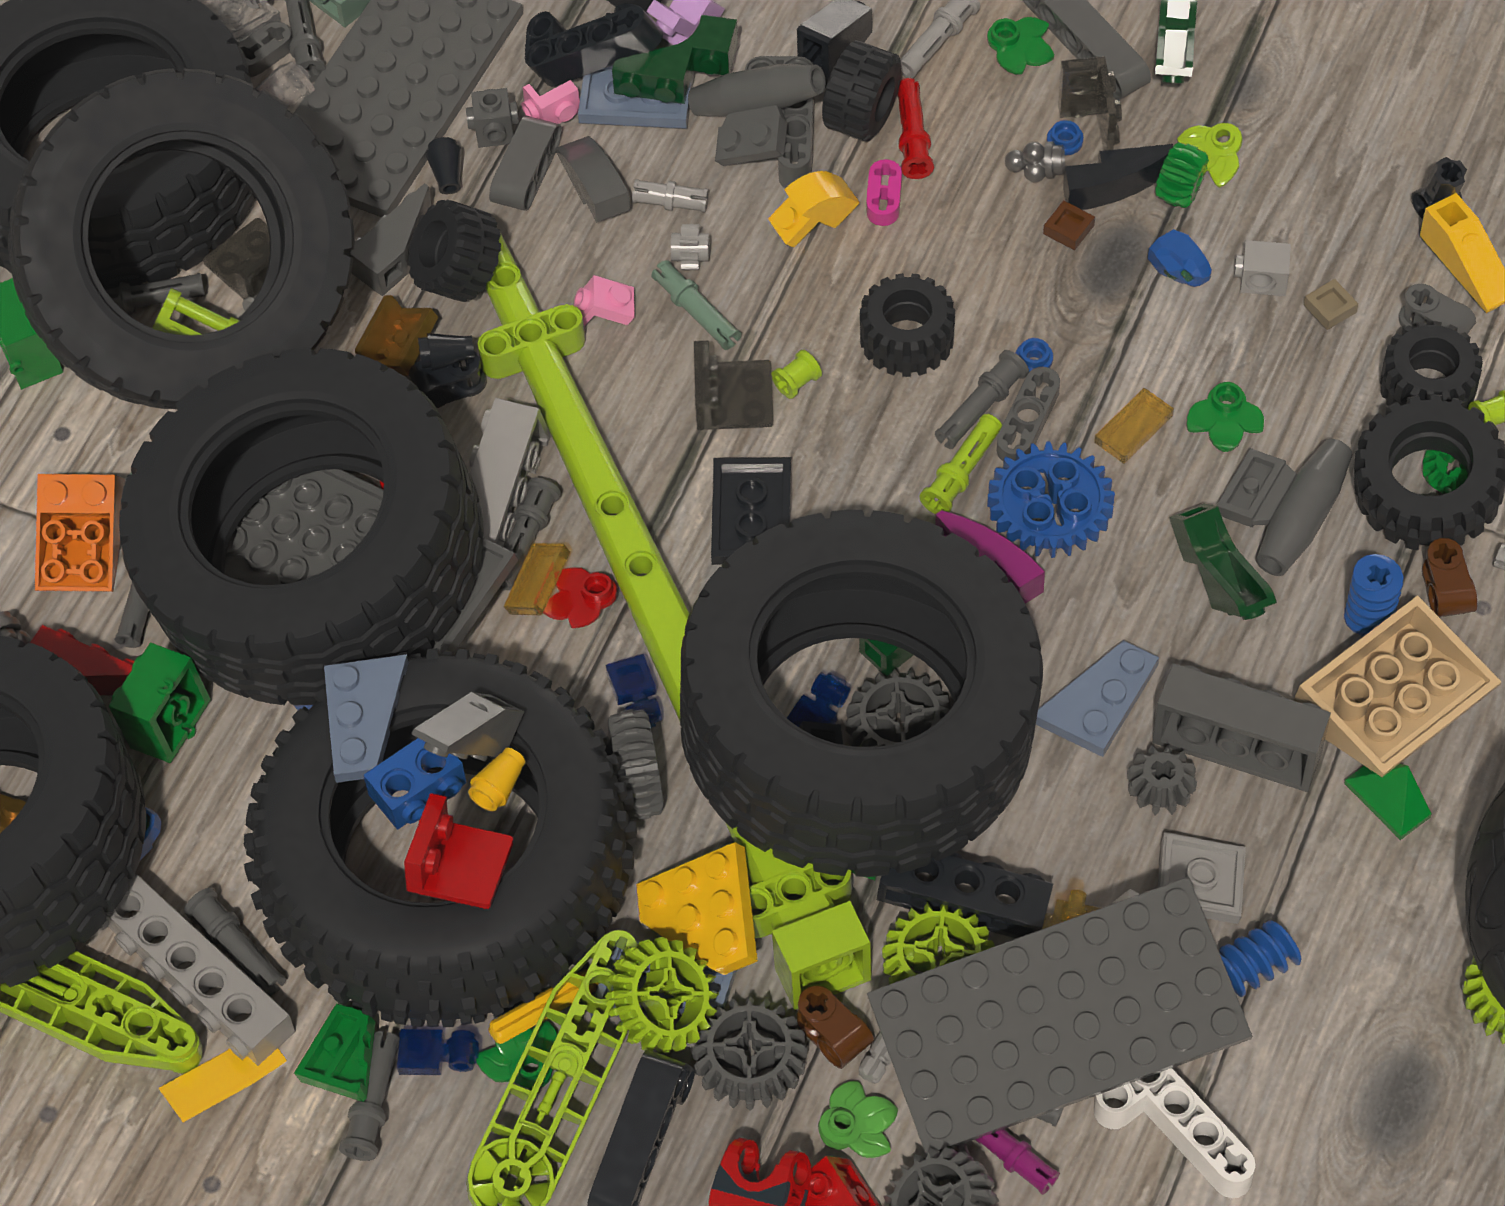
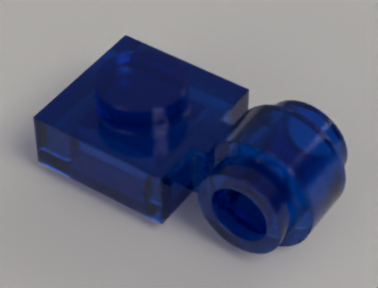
(634, 684)
(829, 692)
(424, 1051)

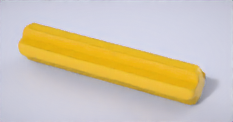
(527, 1014)

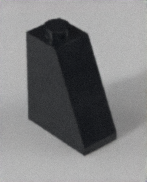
(831, 30)

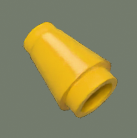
(496, 780)

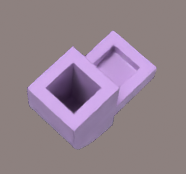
(682, 17)

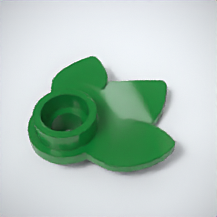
(1020, 43)
(1225, 421)
(501, 1061)

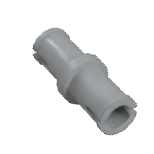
(670, 195)

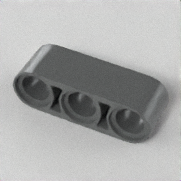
(525, 163)

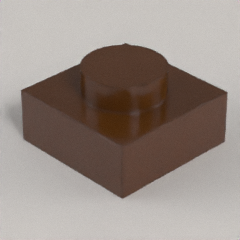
(1069, 225)

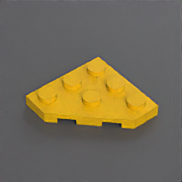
(704, 907)

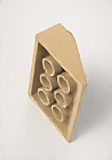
(1397, 687)

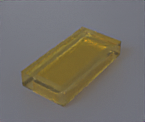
(1134, 425)
(536, 579)

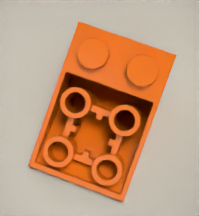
(77, 532)

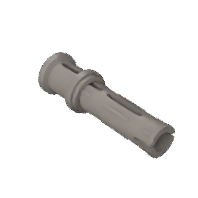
(946, 22)

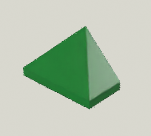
(1391, 798)

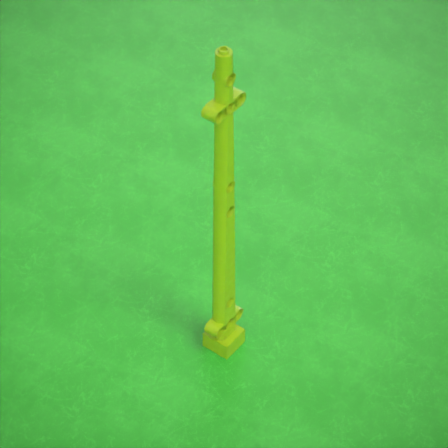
(812, 937)

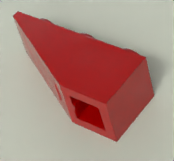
(93, 661)

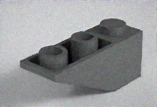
(383, 252)
(471, 727)

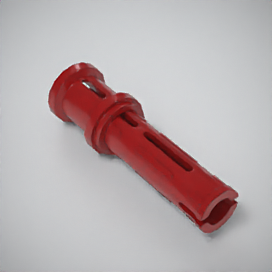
(914, 140)

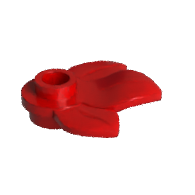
(580, 597)

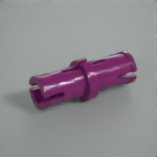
(1019, 1158)

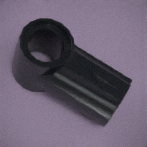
(1443, 182)

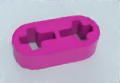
(891, 193)

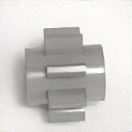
(690, 246)

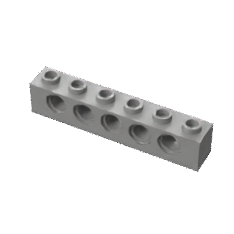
(254, 1037)

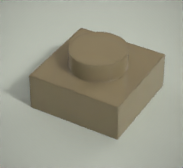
(1331, 304)

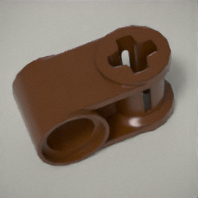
(1448, 579)
(836, 1031)

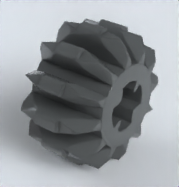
(1162, 779)

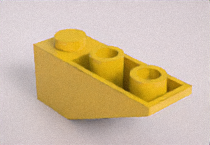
(1465, 250)

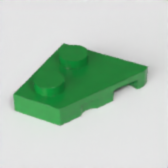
(340, 1054)

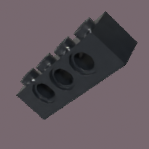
(988, 880)

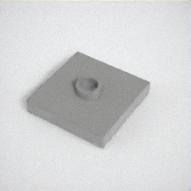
(1213, 869)

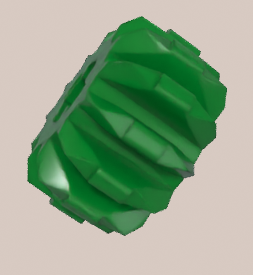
(1181, 175)

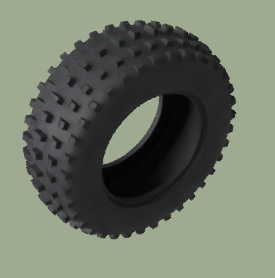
(443, 955)

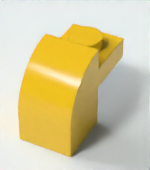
(812, 200)

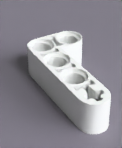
(1182, 1128)

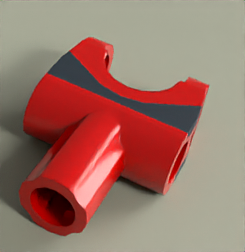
(741, 1185)

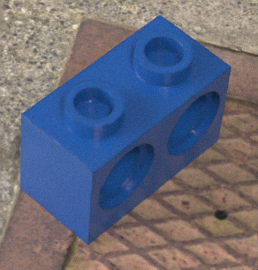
(408, 772)

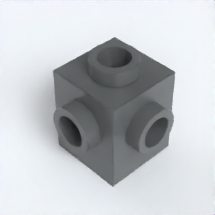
(492, 117)

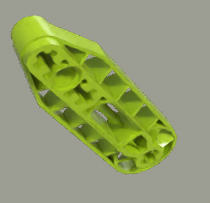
(92, 1009)
(568, 1057)

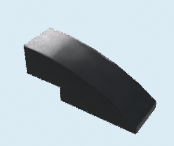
(1115, 176)

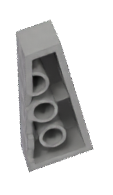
(503, 461)

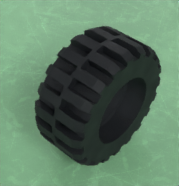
(1437, 427)

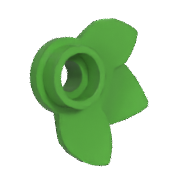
(863, 1119)

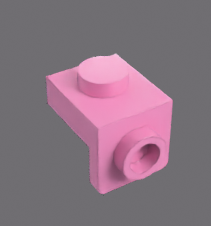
(554, 106)
(605, 300)

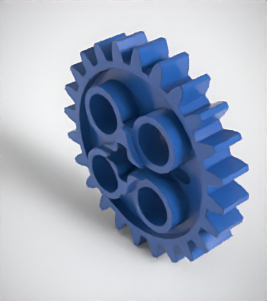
(1084, 491)

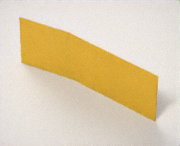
(216, 1082)

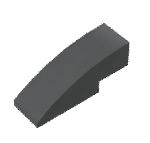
(594, 178)

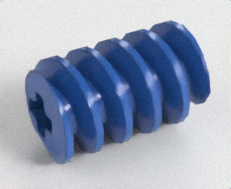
(1373, 593)
(1258, 954)

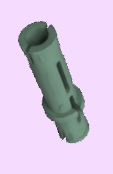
(686, 294)

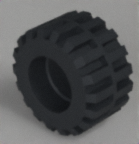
(861, 90)
(454, 250)
(913, 301)
(1434, 349)

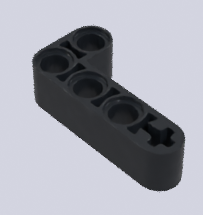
(587, 48)
(640, 1129)

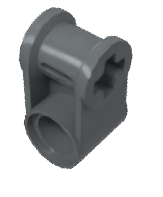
(1437, 308)

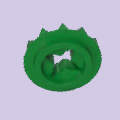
(1435, 471)

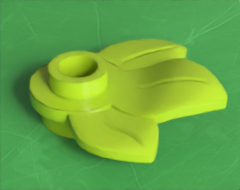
(1222, 156)

